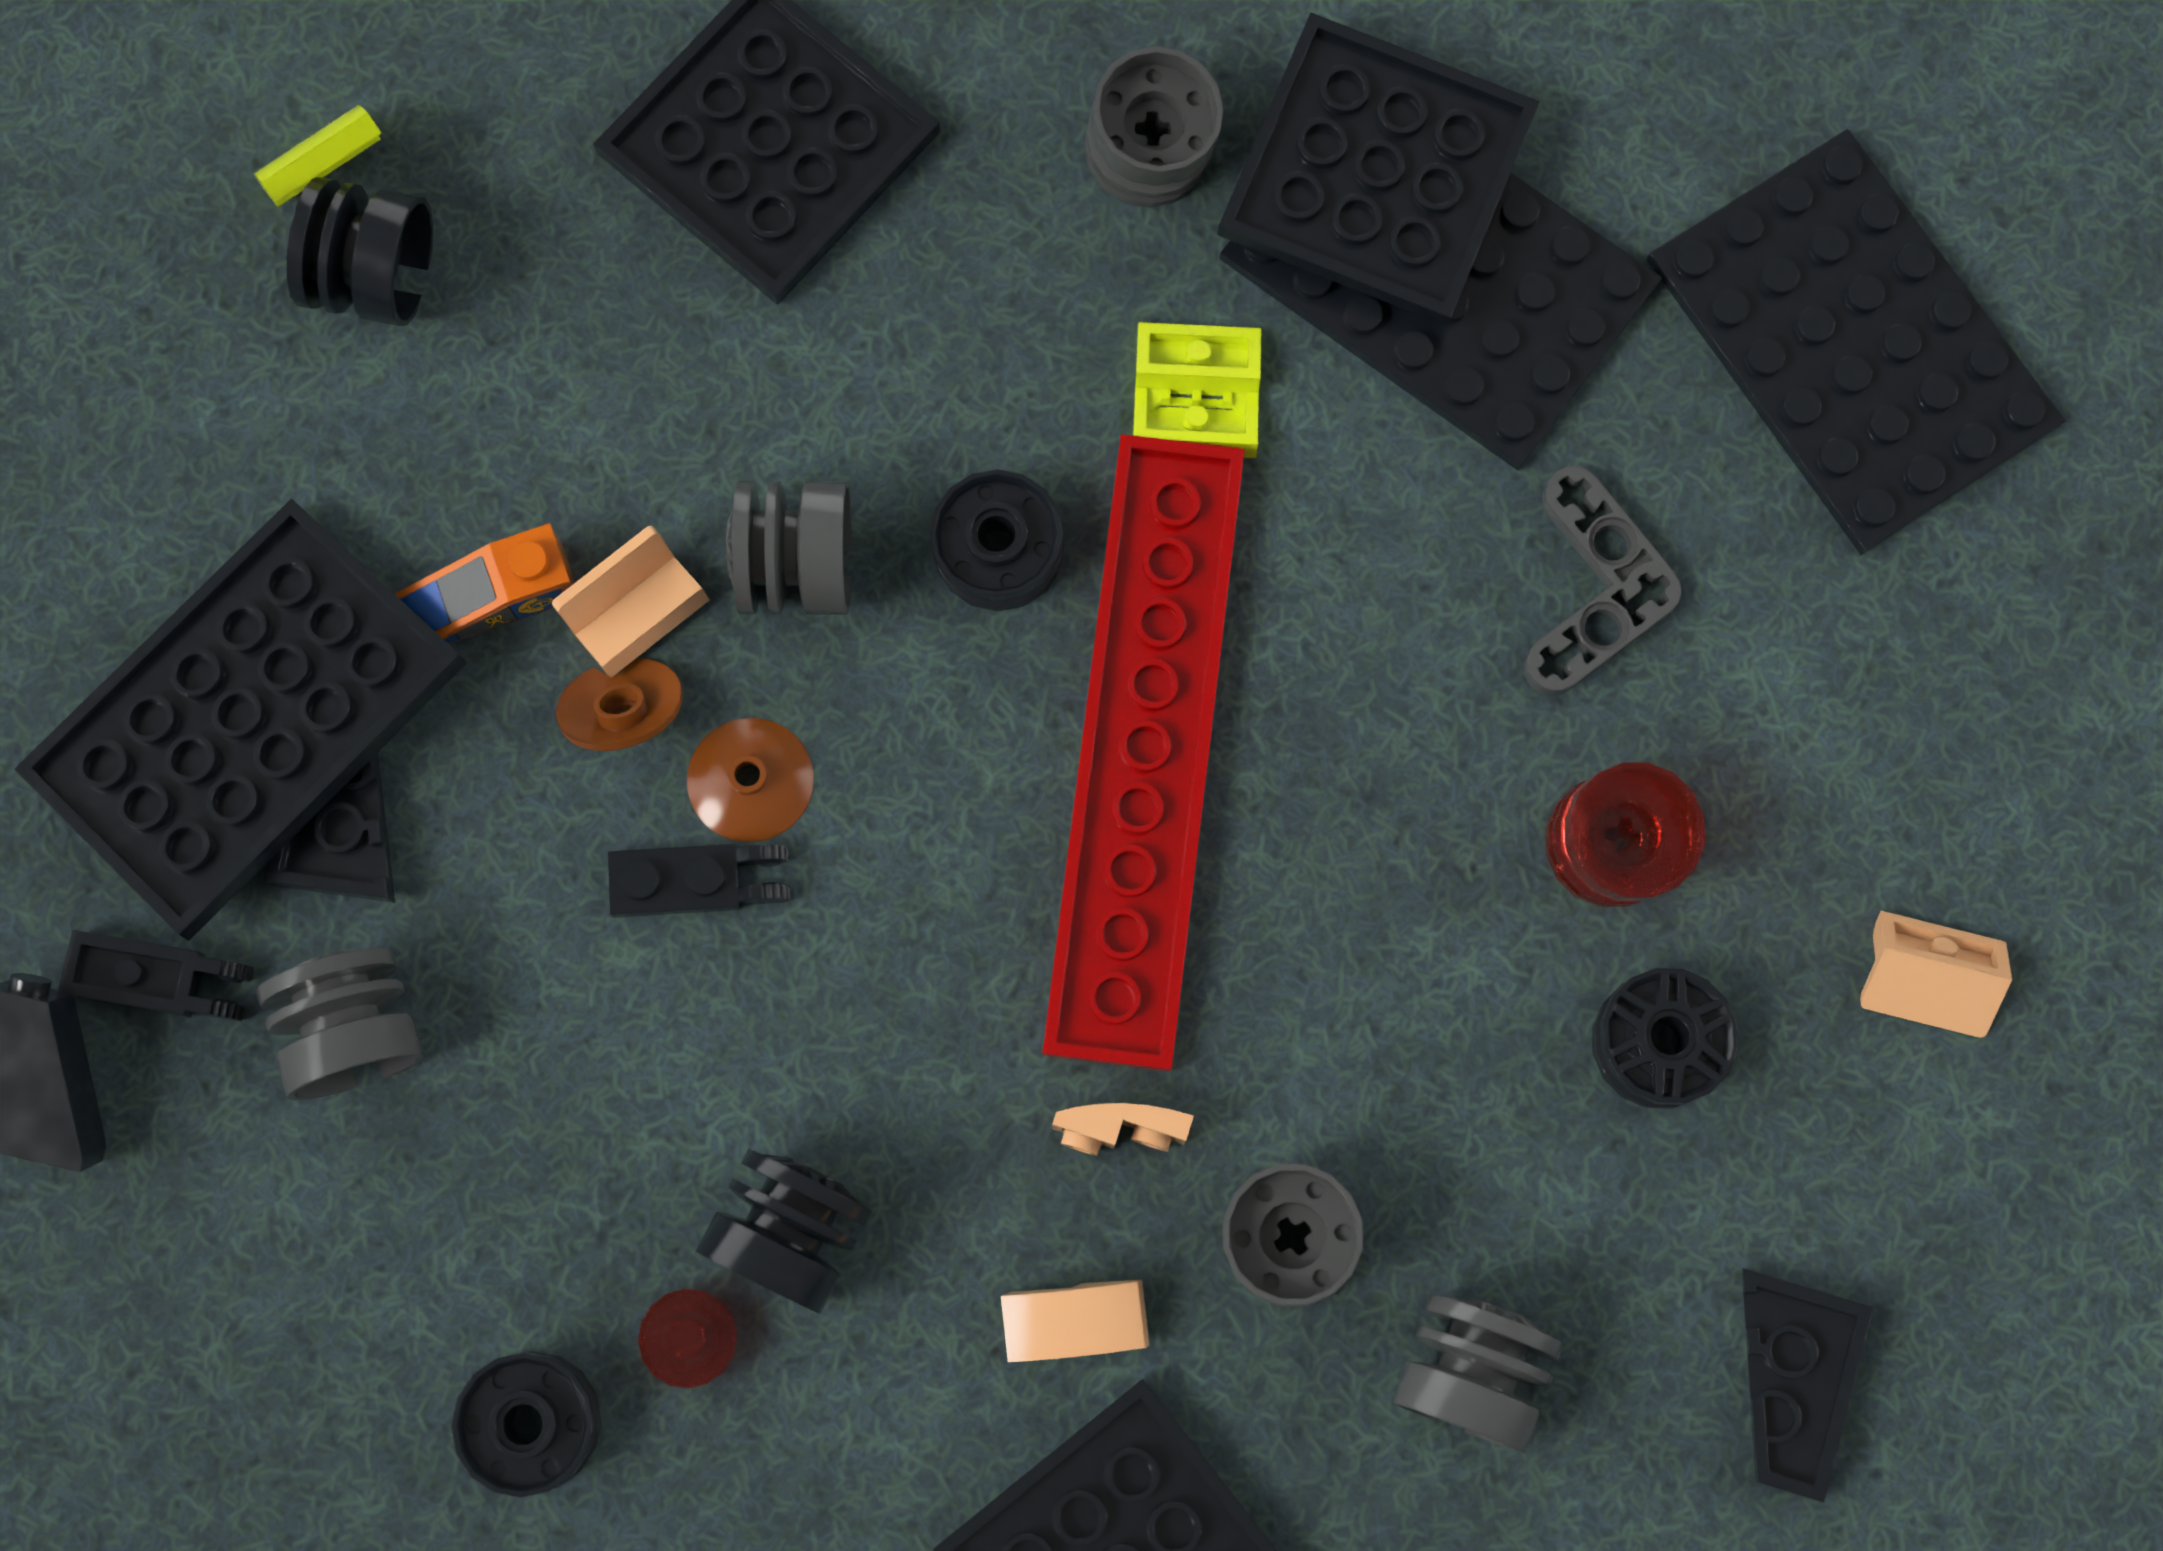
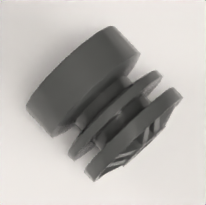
(1160, 94)
(790, 547)
(336, 1011)
(1301, 1197)
(1479, 1371)

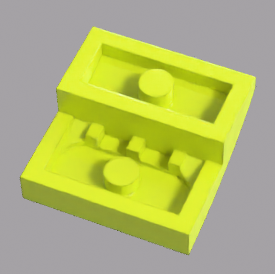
(318, 155)
(1198, 363)

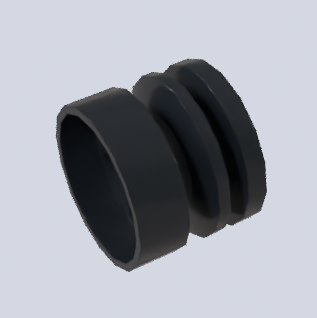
(351, 247)
(784, 1230)

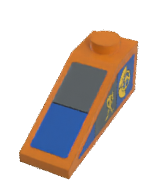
(492, 585)

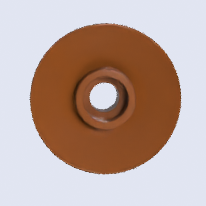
(619, 710)
(755, 810)

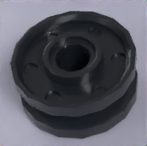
(988, 504)
(1703, 1031)
(486, 1433)

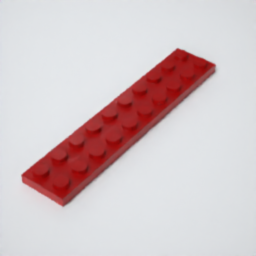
(1144, 755)

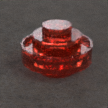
(688, 1338)

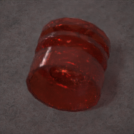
(1651, 812)

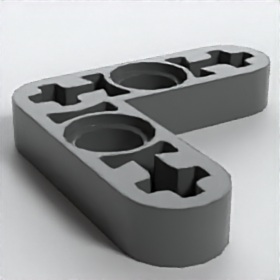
(1619, 577)

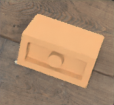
(630, 601)
(1936, 975)

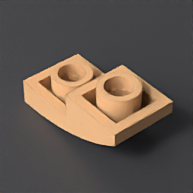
(1099, 1124)
(1075, 1321)

